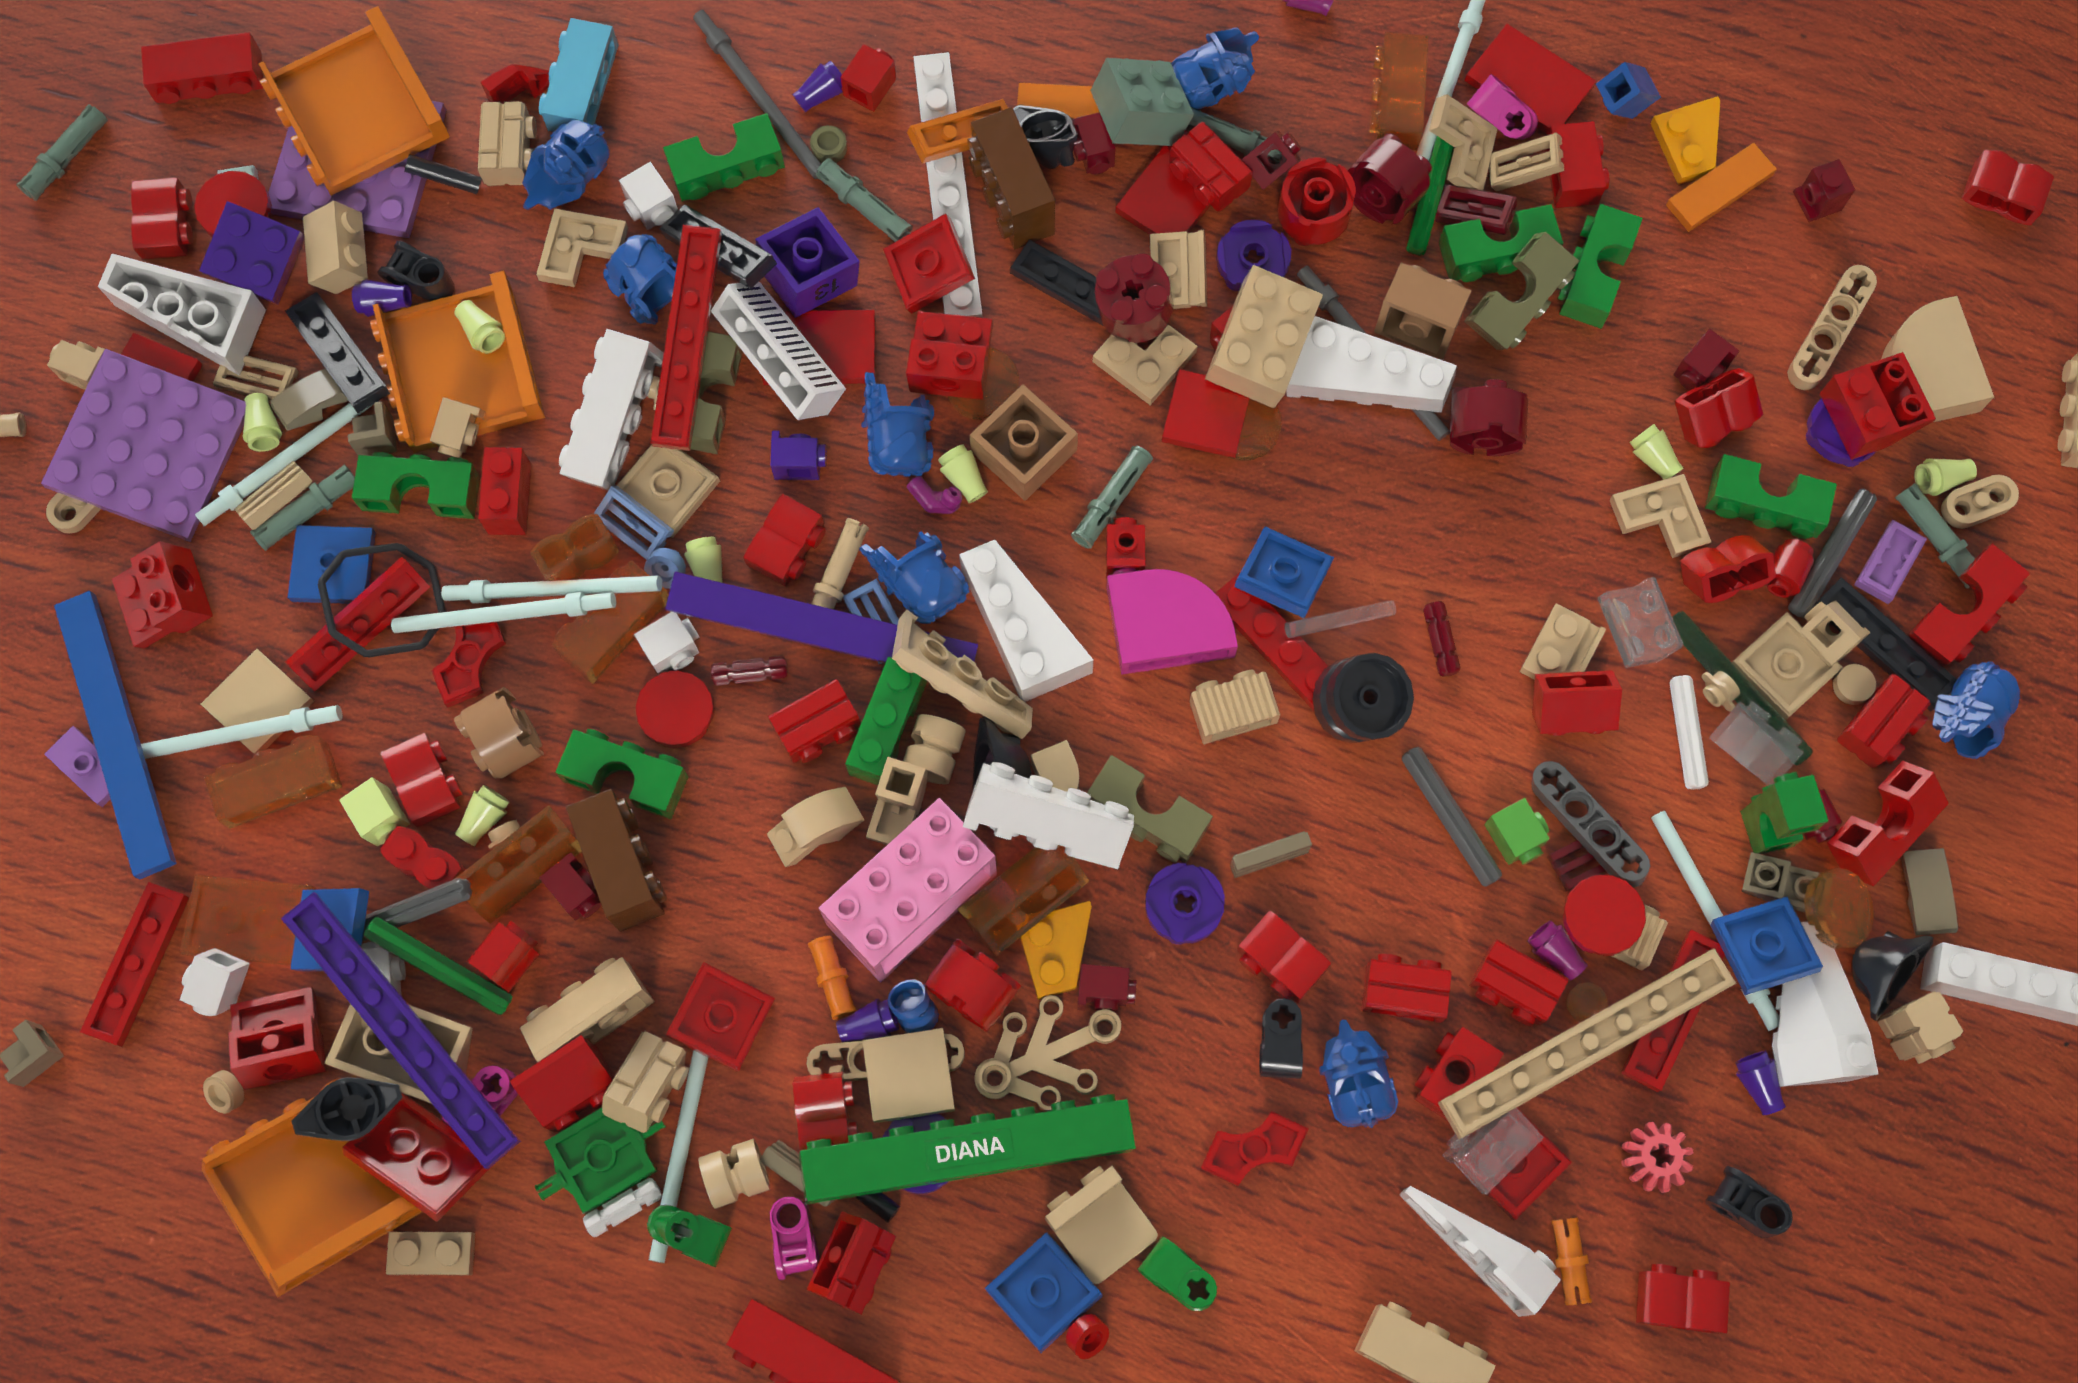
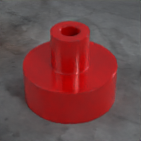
(1087, 1336)

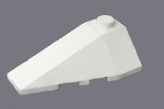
(1821, 1027)
(1507, 1267)

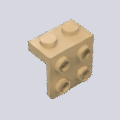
(1100, 1224)

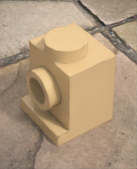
(74, 362)
(455, 427)
(1832, 645)

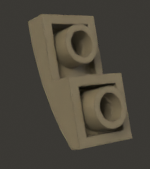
(305, 399)
(1776, 878)
(1930, 892)

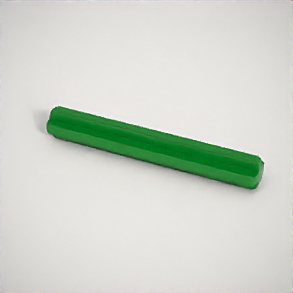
(1429, 203)
(438, 966)

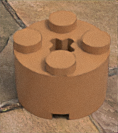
(500, 734)

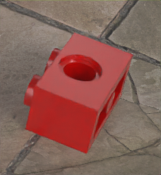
(1462, 1049)

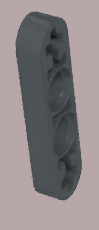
(1594, 820)

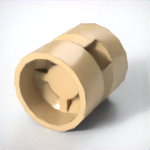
(934, 745)
(734, 1173)

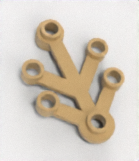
(1042, 1056)

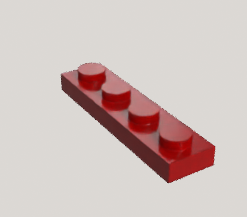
(359, 622)
(1266, 633)
(134, 964)
(1658, 1050)

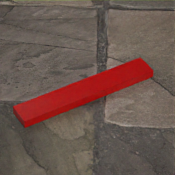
(686, 337)

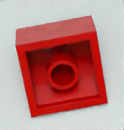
(565, 1084)

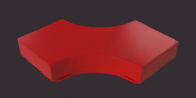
(461, 672)
(1237, 1154)

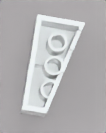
(193, 310)
(1368, 370)
(609, 409)
(1026, 631)
(1049, 815)

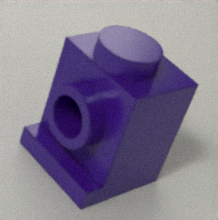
(797, 457)

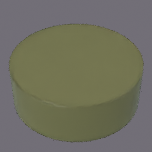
(828, 143)

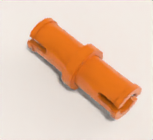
(832, 977)
(1571, 1261)

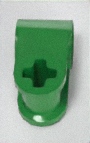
(692, 1234)
(1172, 1270)

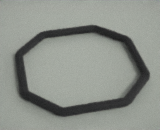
(371, 550)

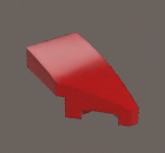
(514, 79)

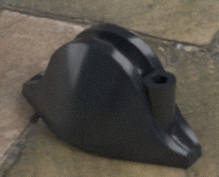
(1048, 134)
(998, 747)
(1885, 966)
(347, 1109)

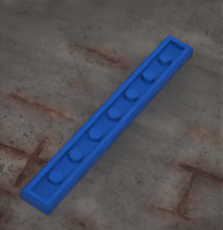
(115, 735)

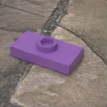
(1890, 561)
(80, 762)

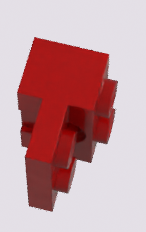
(949, 355)
(161, 594)
(276, 1039)

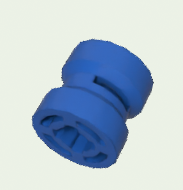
(913, 1006)

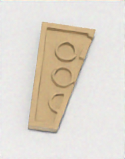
(959, 677)

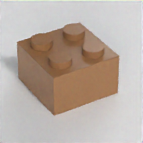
(1422, 310)
(1023, 442)

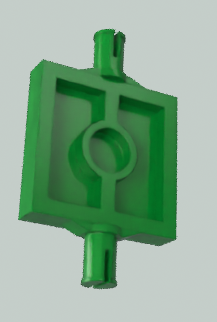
(598, 1160)

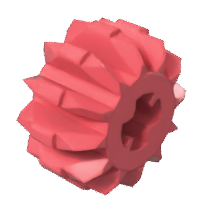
(1669, 1149)

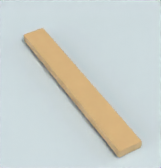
(1586, 1043)

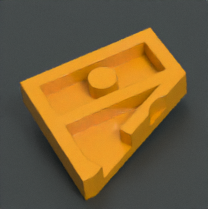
(1689, 138)
(1056, 949)

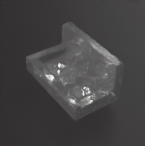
(1640, 623)
(1493, 1149)

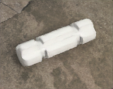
(622, 1207)

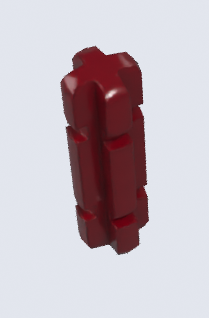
(1441, 639)
(749, 670)

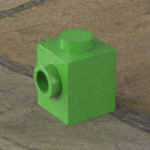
(1518, 832)

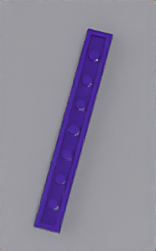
(790, 619)
(401, 1030)

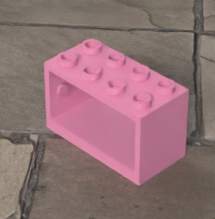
(909, 890)

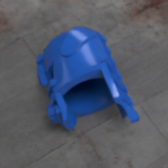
(1216, 67)
(565, 164)
(643, 274)
(896, 432)
(920, 578)
(1978, 700)
(1358, 1078)

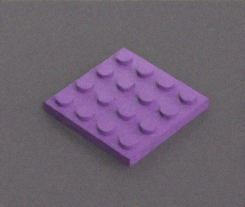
(385, 199)
(146, 445)

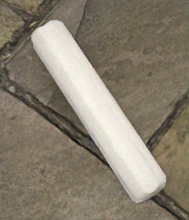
(1689, 732)

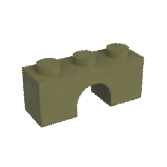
(1545, 269)
(720, 366)
(1173, 832)

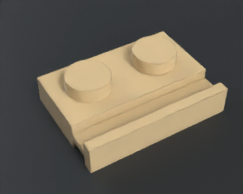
(1185, 263)
(1563, 644)

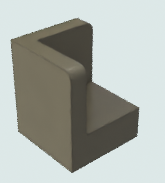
(373, 432)
(29, 1054)

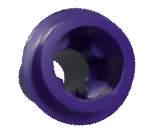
(819, 87)
(385, 294)
(869, 1022)
(1761, 1080)

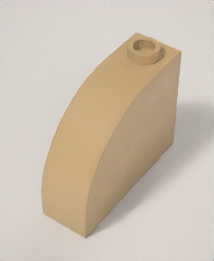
(1943, 359)

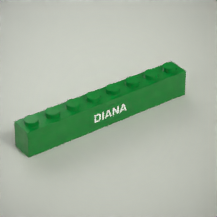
(965, 1150)

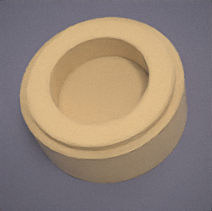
(1854, 684)
(223, 1091)

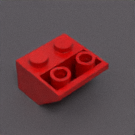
(1876, 405)

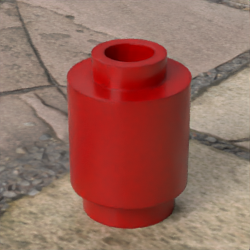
(1792, 567)

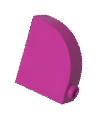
(1167, 620)

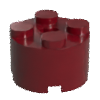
(1389, 180)
(1132, 278)
(1488, 419)

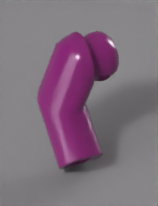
(935, 501)

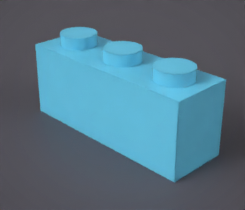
(579, 74)

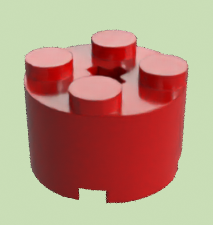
(1316, 201)
(972, 985)

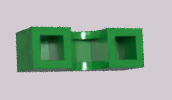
(700, 173)
(1608, 238)
(1471, 253)
(384, 480)
(1738, 493)
(884, 721)
(592, 758)
(1783, 813)

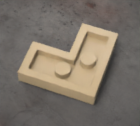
(1472, 141)
(572, 237)
(1146, 371)
(1666, 504)

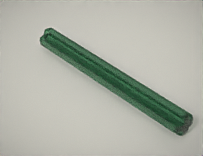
(1714, 660)

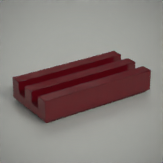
(1491, 219)
(1562, 870)

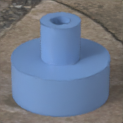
(664, 563)

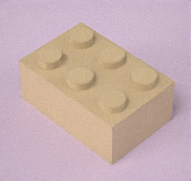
(1264, 336)

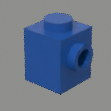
(1628, 90)

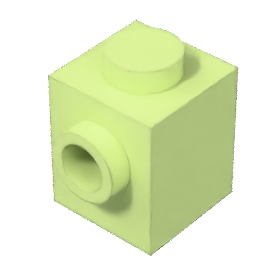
(374, 811)

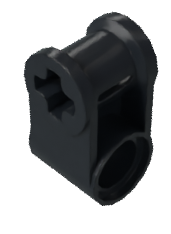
(416, 269)
(1281, 1048)
(1747, 1203)

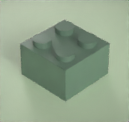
(1141, 102)

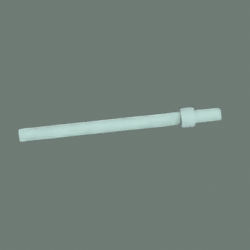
(1468, 25)
(231, 496)
(483, 591)
(573, 604)
(298, 720)
(1708, 905)
(681, 1144)

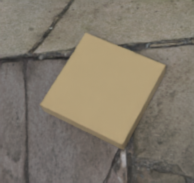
(669, 485)
(1785, 666)
(255, 693)
(908, 1075)

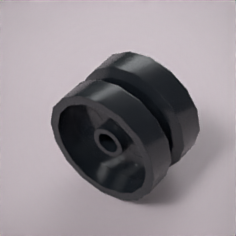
(1363, 698)

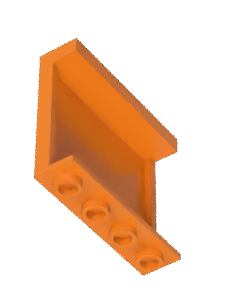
(355, 106)
(434, 360)
(299, 1199)

